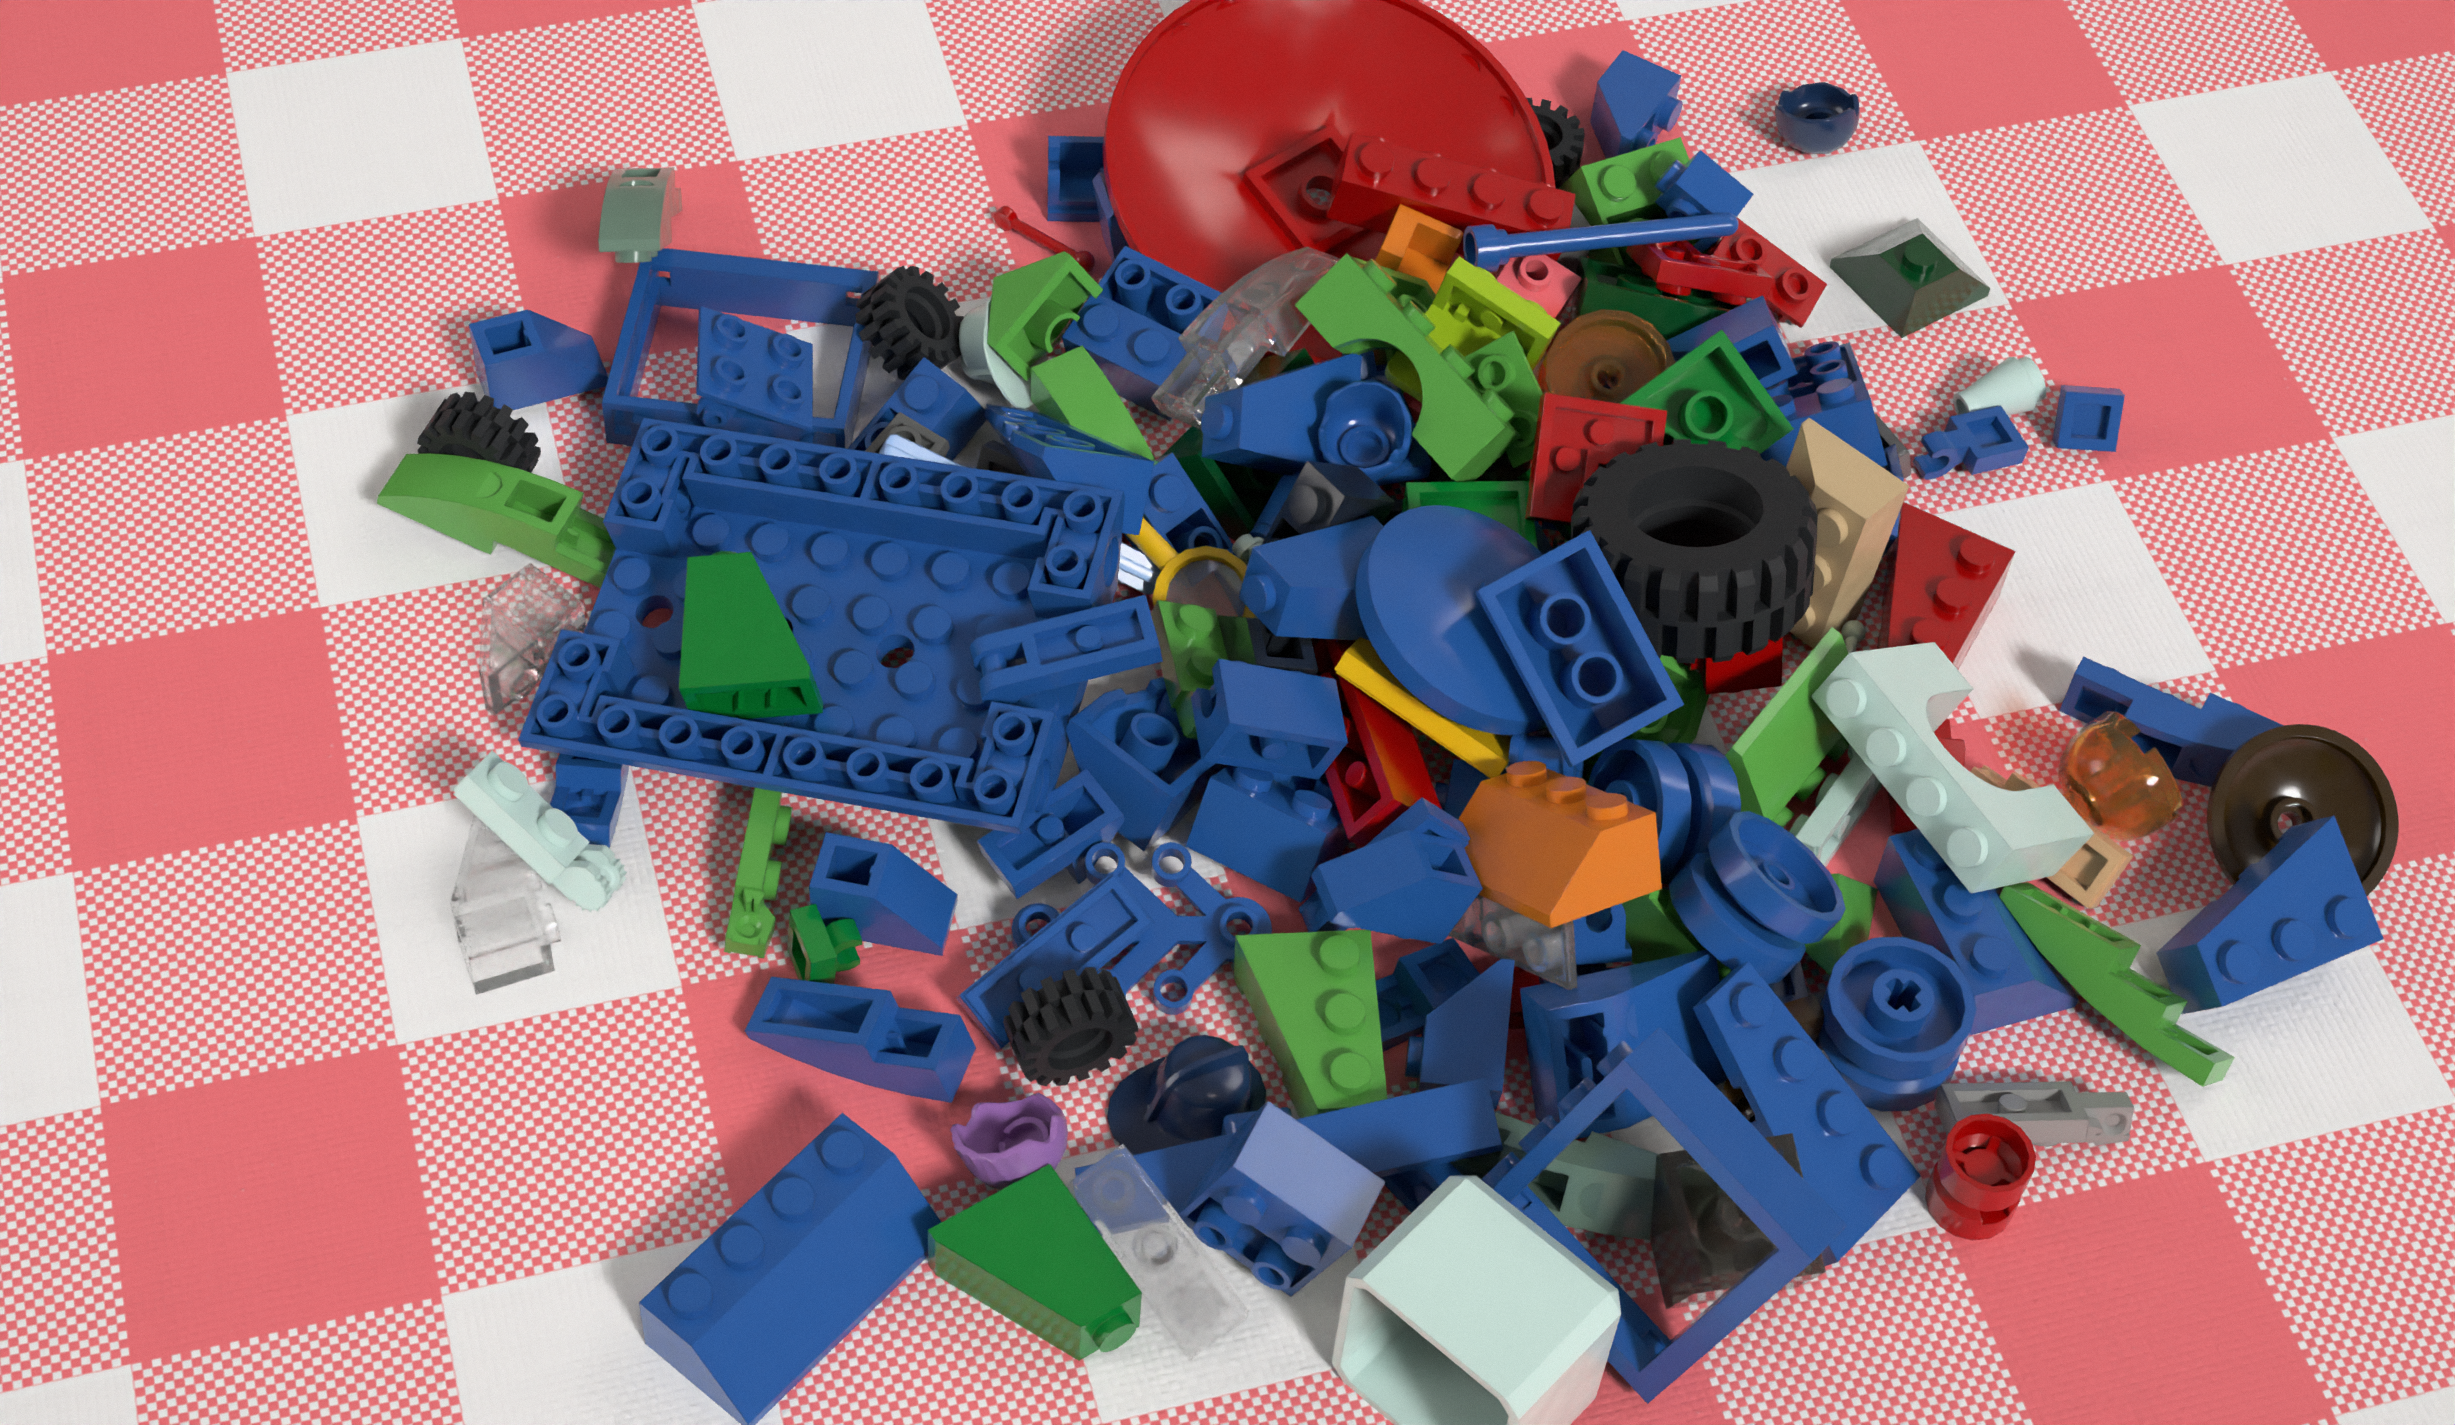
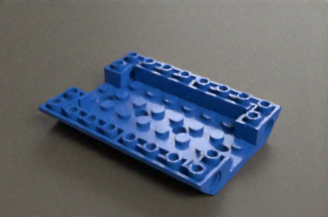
(861, 564)

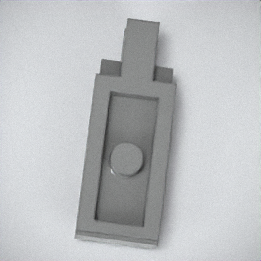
(2044, 1110)

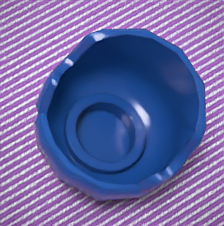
(1366, 428)

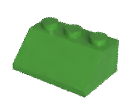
(1789, 739)

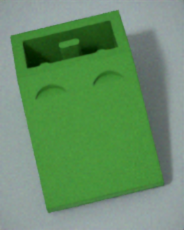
(1624, 191)

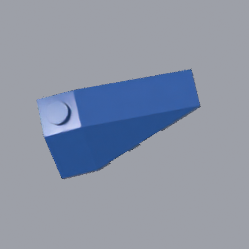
(1070, 455)
(1141, 759)

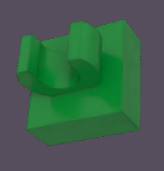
(820, 949)

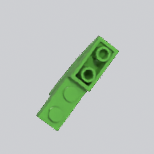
(501, 504)

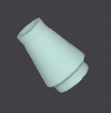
(2012, 384)

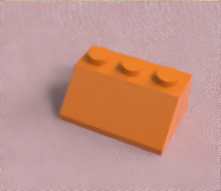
(1558, 845)

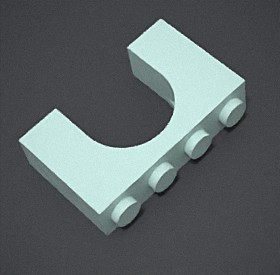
(1988, 836)

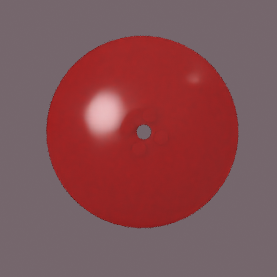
(1252, 106)

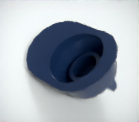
(1184, 1095)

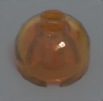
(2115, 782)

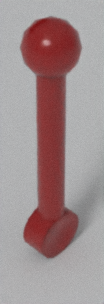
(1008, 219)

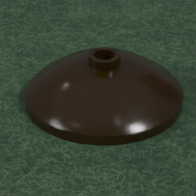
(2308, 777)

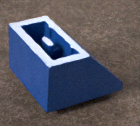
(1137, 324)
(1269, 827)
(1281, 1200)

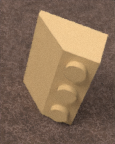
(1856, 516)

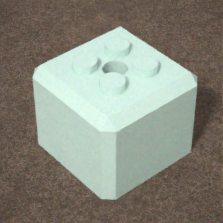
(1474, 1318)

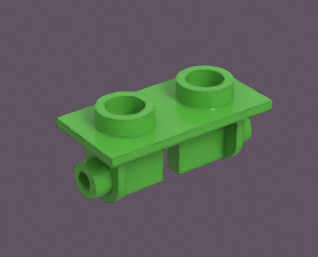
(1508, 373)

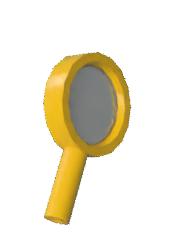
(1195, 576)

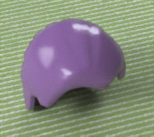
(1011, 1139)

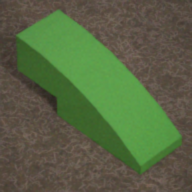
(1080, 395)

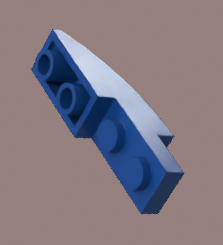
(2187, 737)

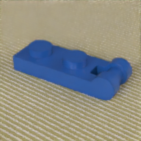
(1065, 650)

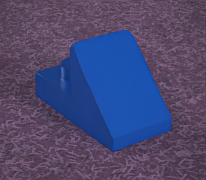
(1073, 822)

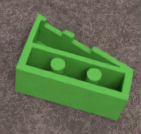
(1316, 1014)

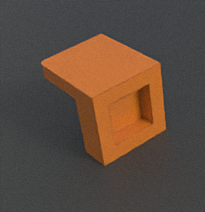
(1419, 246)

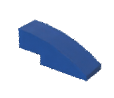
(864, 1036)

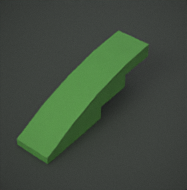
(2098, 967)

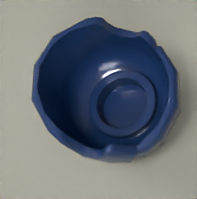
(1817, 117)

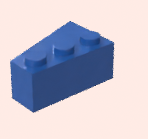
(2273, 923)

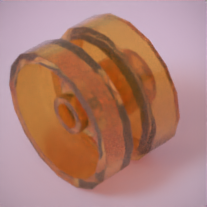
(1604, 350)

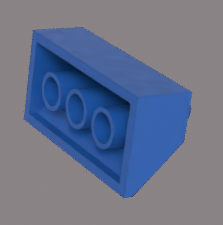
(790, 1272)

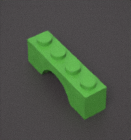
(1457, 421)

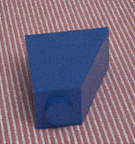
(1275, 419)
(1309, 581)

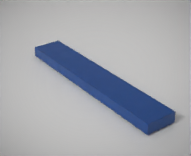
(1379, 1135)

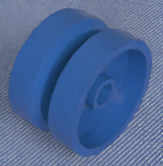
(1681, 782)
(1757, 896)
(1896, 1021)

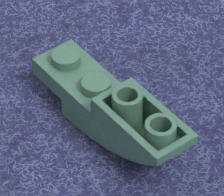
(638, 213)
(1589, 1186)

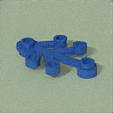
(1169, 928)

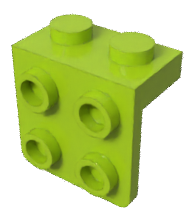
(1470, 314)

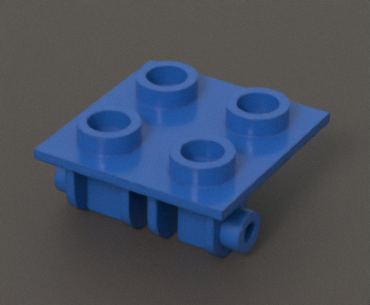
(752, 371)

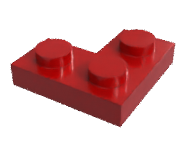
(1681, 267)
(1575, 440)

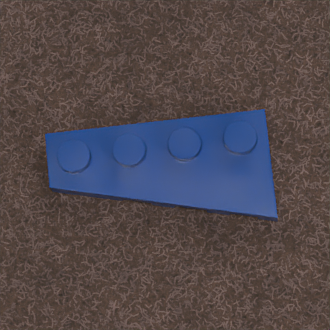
(1801, 1093)

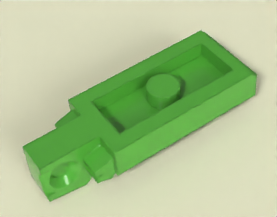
(758, 876)

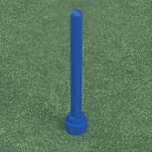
(1491, 247)

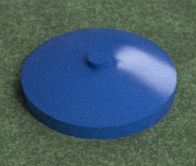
(1429, 624)

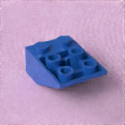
(1831, 394)
(1580, 1026)

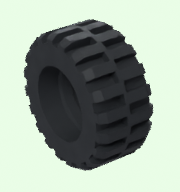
(1704, 545)

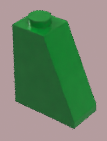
(738, 644)
(1039, 1265)

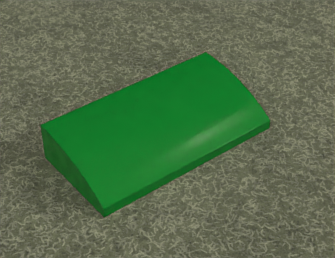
(1709, 398)

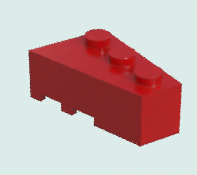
(1939, 584)

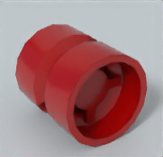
(1980, 1176)

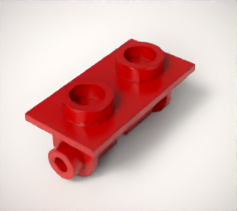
(1793, 287)

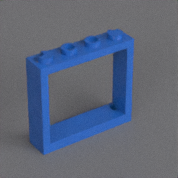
(742, 288)
(1730, 1154)

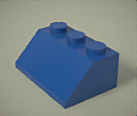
(1579, 648)
(1973, 930)

